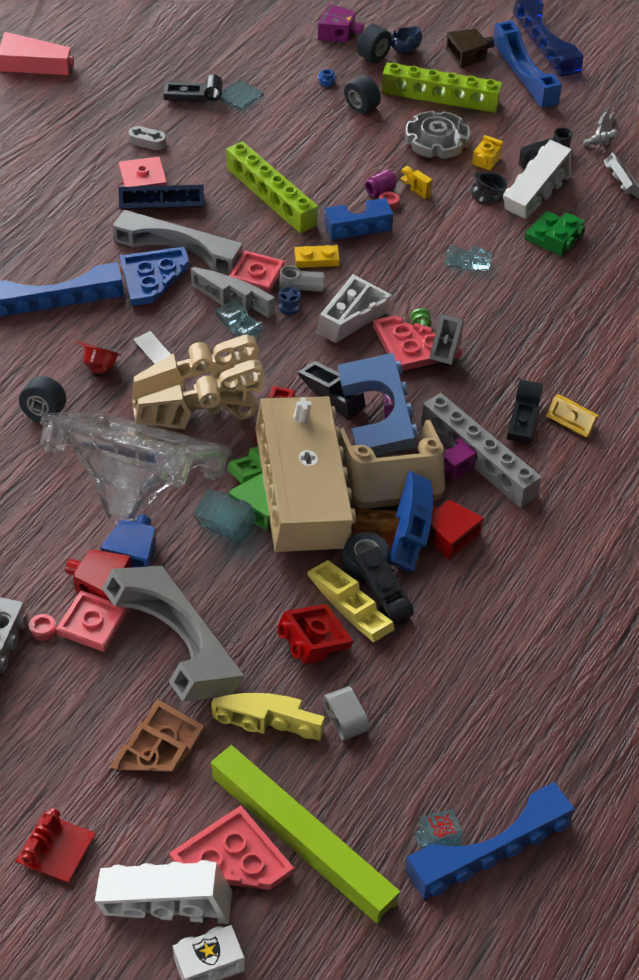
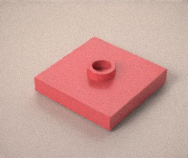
(142, 172)
(258, 270)
(92, 621)

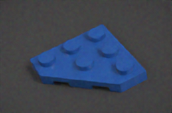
(152, 273)

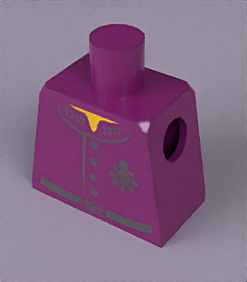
(338, 24)

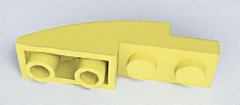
(259, 710)

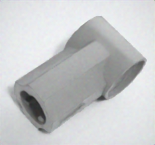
(302, 280)

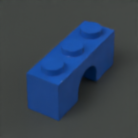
(344, 224)

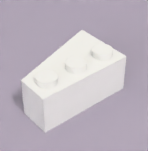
(352, 309)

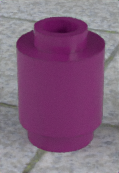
(380, 183)

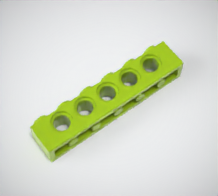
(441, 87)
(272, 187)

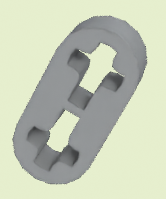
(147, 138)

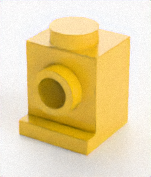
(487, 153)

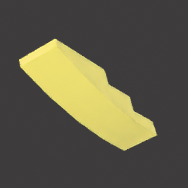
(350, 601)

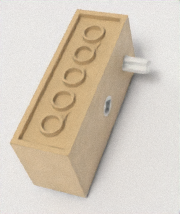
(304, 474)

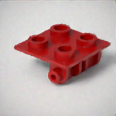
(55, 846)

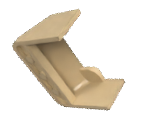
(381, 480)

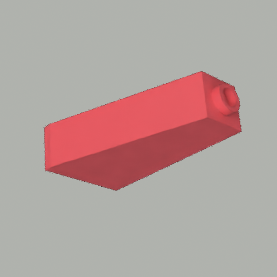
(34, 56)

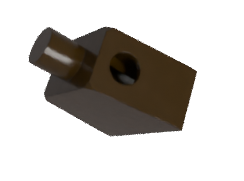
(468, 46)

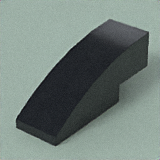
(326, 382)

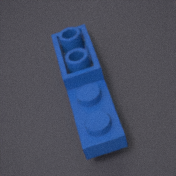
(414, 523)

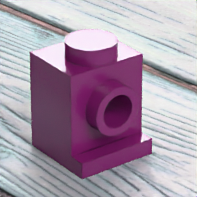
(458, 460)

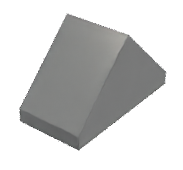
(447, 339)

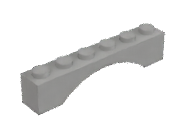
(140, 230)

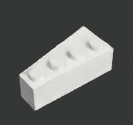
(538, 179)
(165, 891)

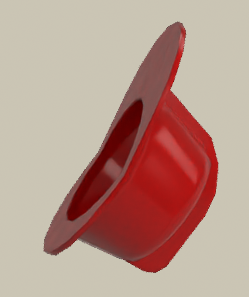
(97, 358)

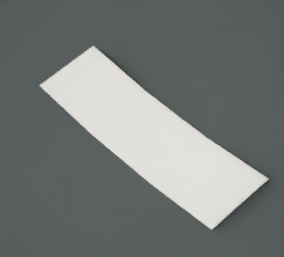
(152, 347)

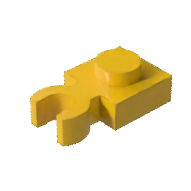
(419, 182)

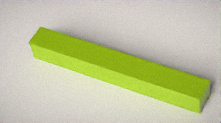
(305, 834)

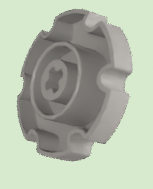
(437, 134)

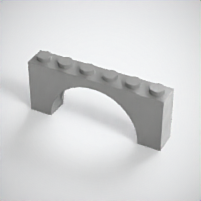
(151, 590)

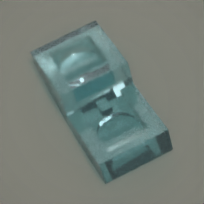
(474, 260)
(236, 319)

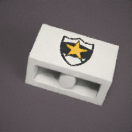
(209, 955)

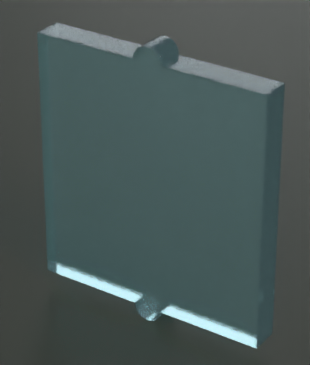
(240, 95)

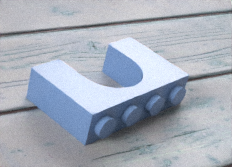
(381, 375)

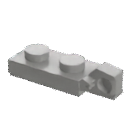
(622, 175)

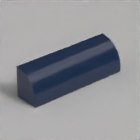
(161, 196)

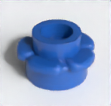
(327, 77)

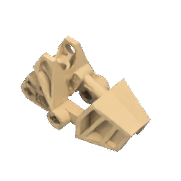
(161, 391)

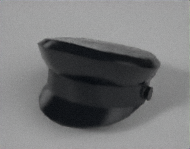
(488, 187)

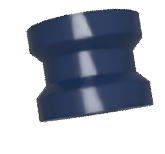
(289, 300)

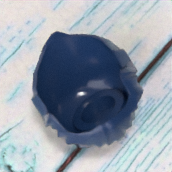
(406, 39)

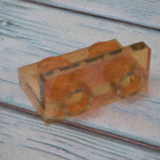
(377, 522)

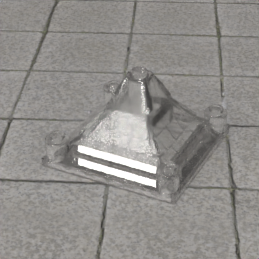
(130, 457)

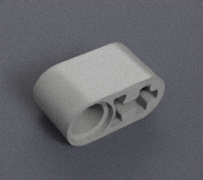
(346, 713)

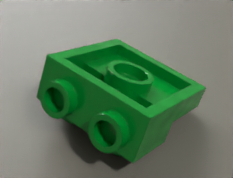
(556, 232)

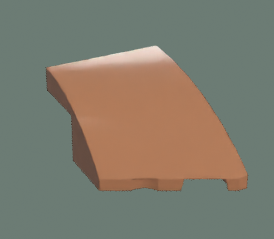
(159, 741)

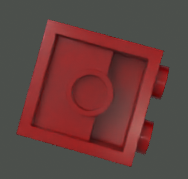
(313, 633)

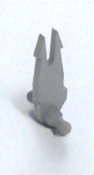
(603, 131)

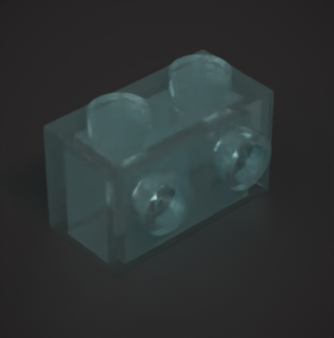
(225, 515)

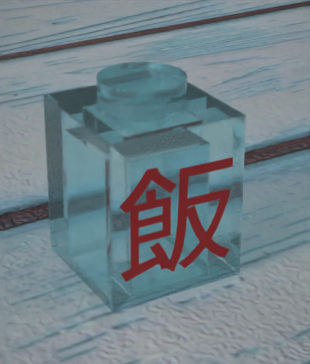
(439, 830)

